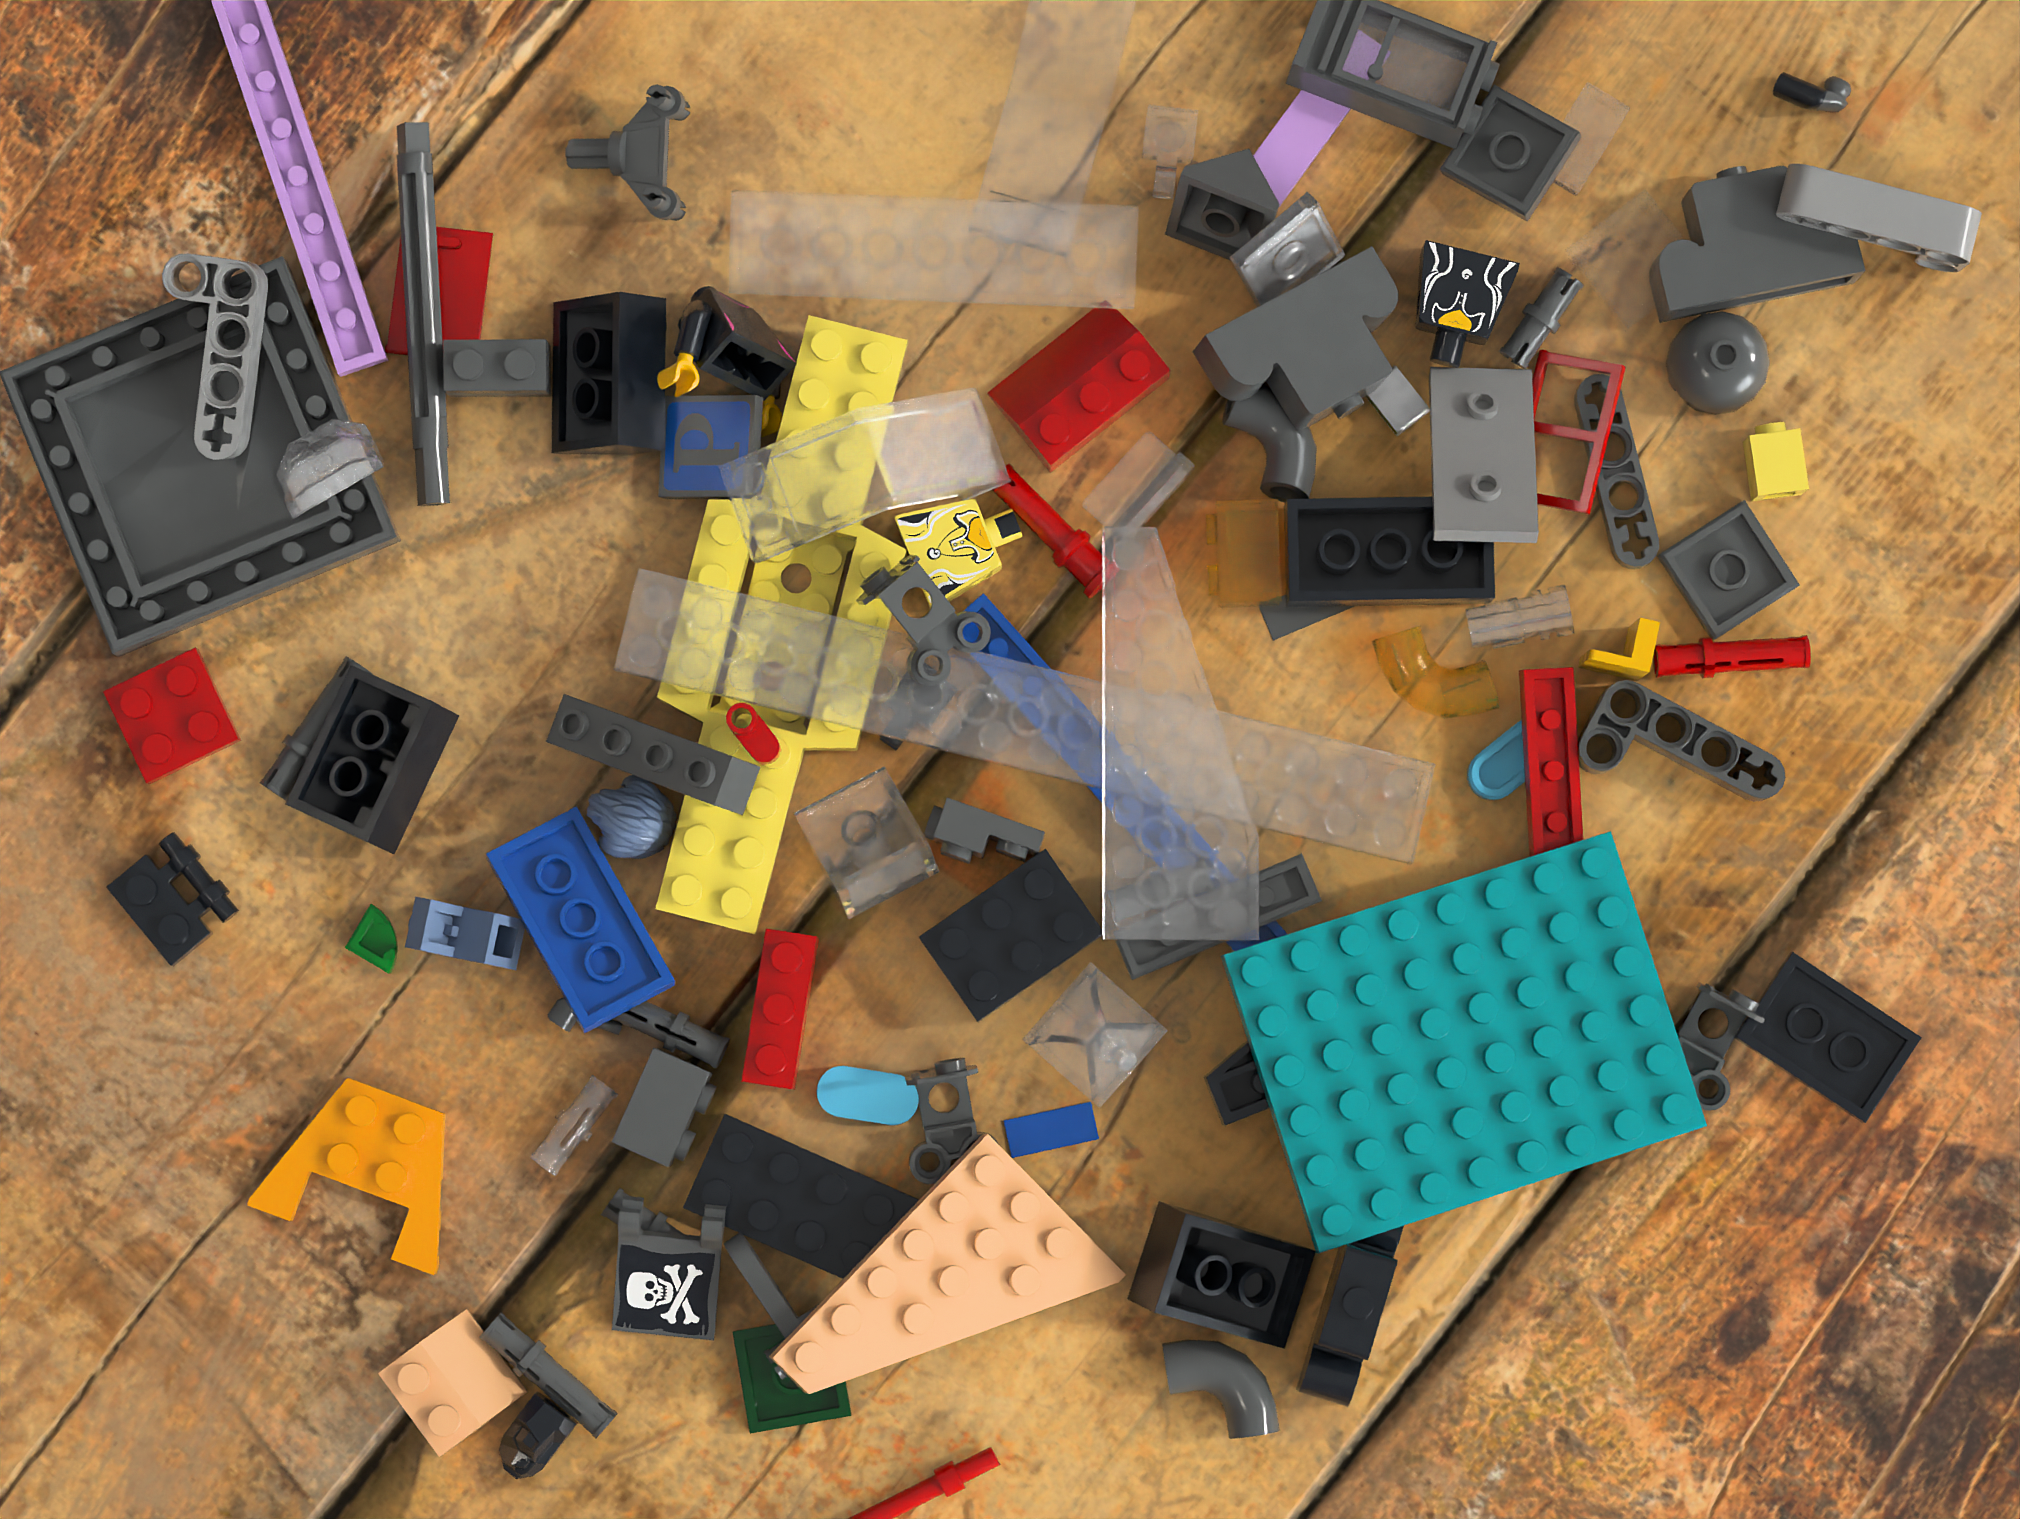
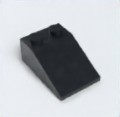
(1221, 1275)

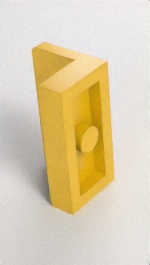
(1636, 655)

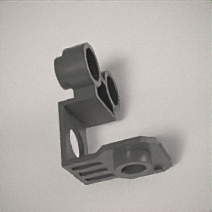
(932, 633)
(1707, 1054)
(945, 1133)

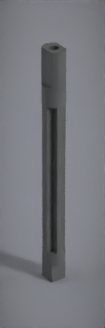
(423, 313)

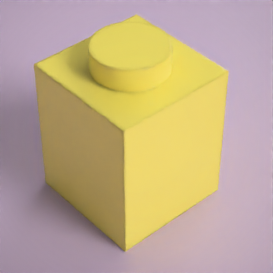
(1775, 462)

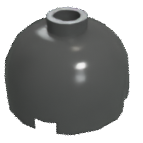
(1718, 362)

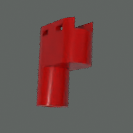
(756, 737)

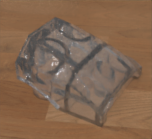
(326, 463)

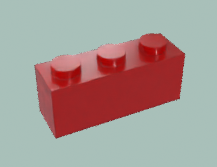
(780, 1009)

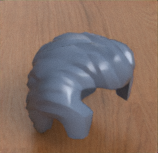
(632, 819)

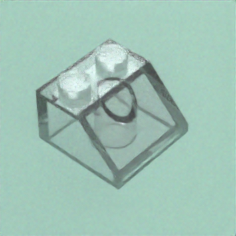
(867, 842)

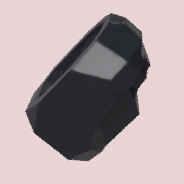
(534, 1437)

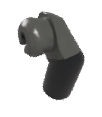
(1812, 97)

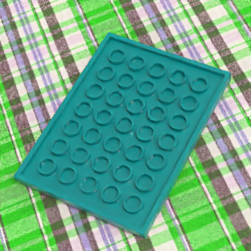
(1463, 1041)

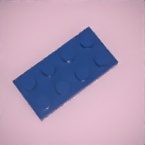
(580, 919)

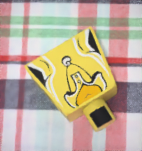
(957, 543)

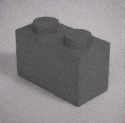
(497, 368)
(664, 1107)

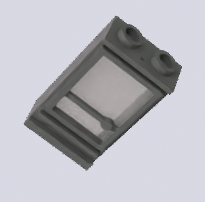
(1395, 67)

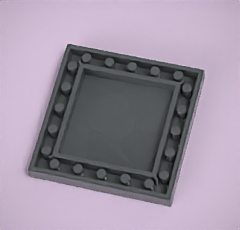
(146, 513)

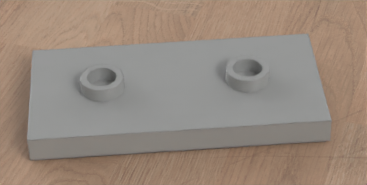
(1483, 455)

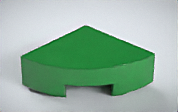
(375, 940)

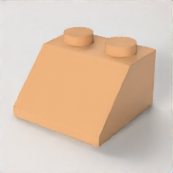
(452, 1383)

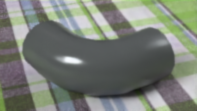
(1288, 451)
(1229, 1377)

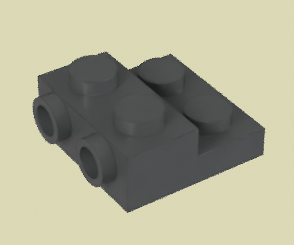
(967, 831)

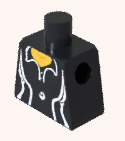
(1459, 297)

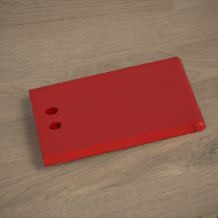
(461, 285)

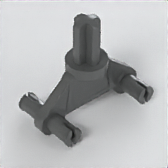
(639, 152)

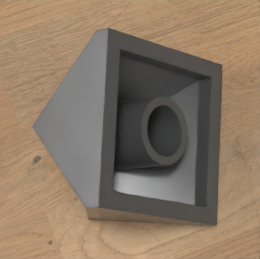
(1222, 204)

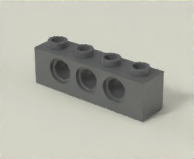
(653, 754)

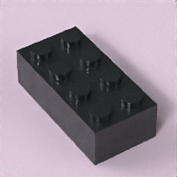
(1379, 555)

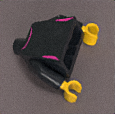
(731, 345)

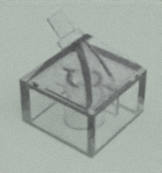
(1094, 1035)

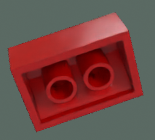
(1079, 385)

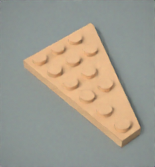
(956, 1264)

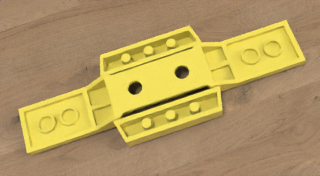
(717, 856)

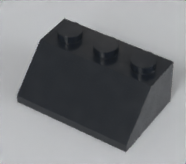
(607, 374)
(372, 759)

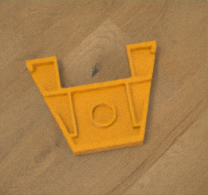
(374, 1146)

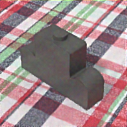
(1744, 251)
(1308, 343)

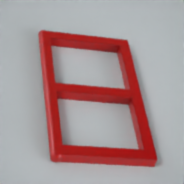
(1599, 438)

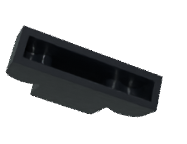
(1349, 1317)

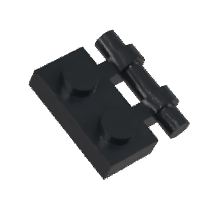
(160, 908)

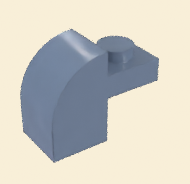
(465, 933)

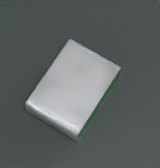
(1398, 402)

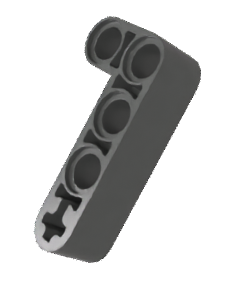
(1685, 750)

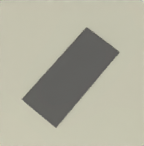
(1286, 620)

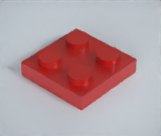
(172, 715)

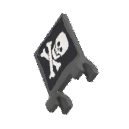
(667, 1279)

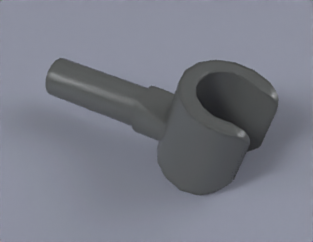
(563, 1017)

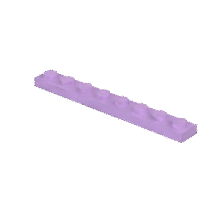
(300, 184)

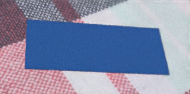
(1051, 1129)

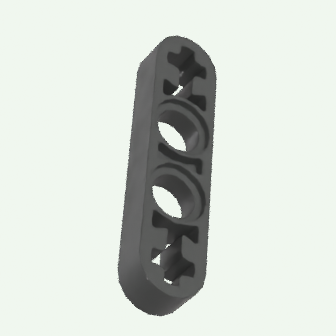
(1626, 470)

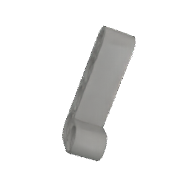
(1929, 227)
(218, 356)

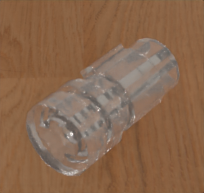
(1514, 619)

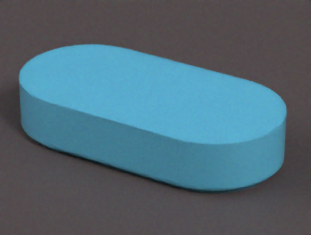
(1499, 766)
(867, 1095)

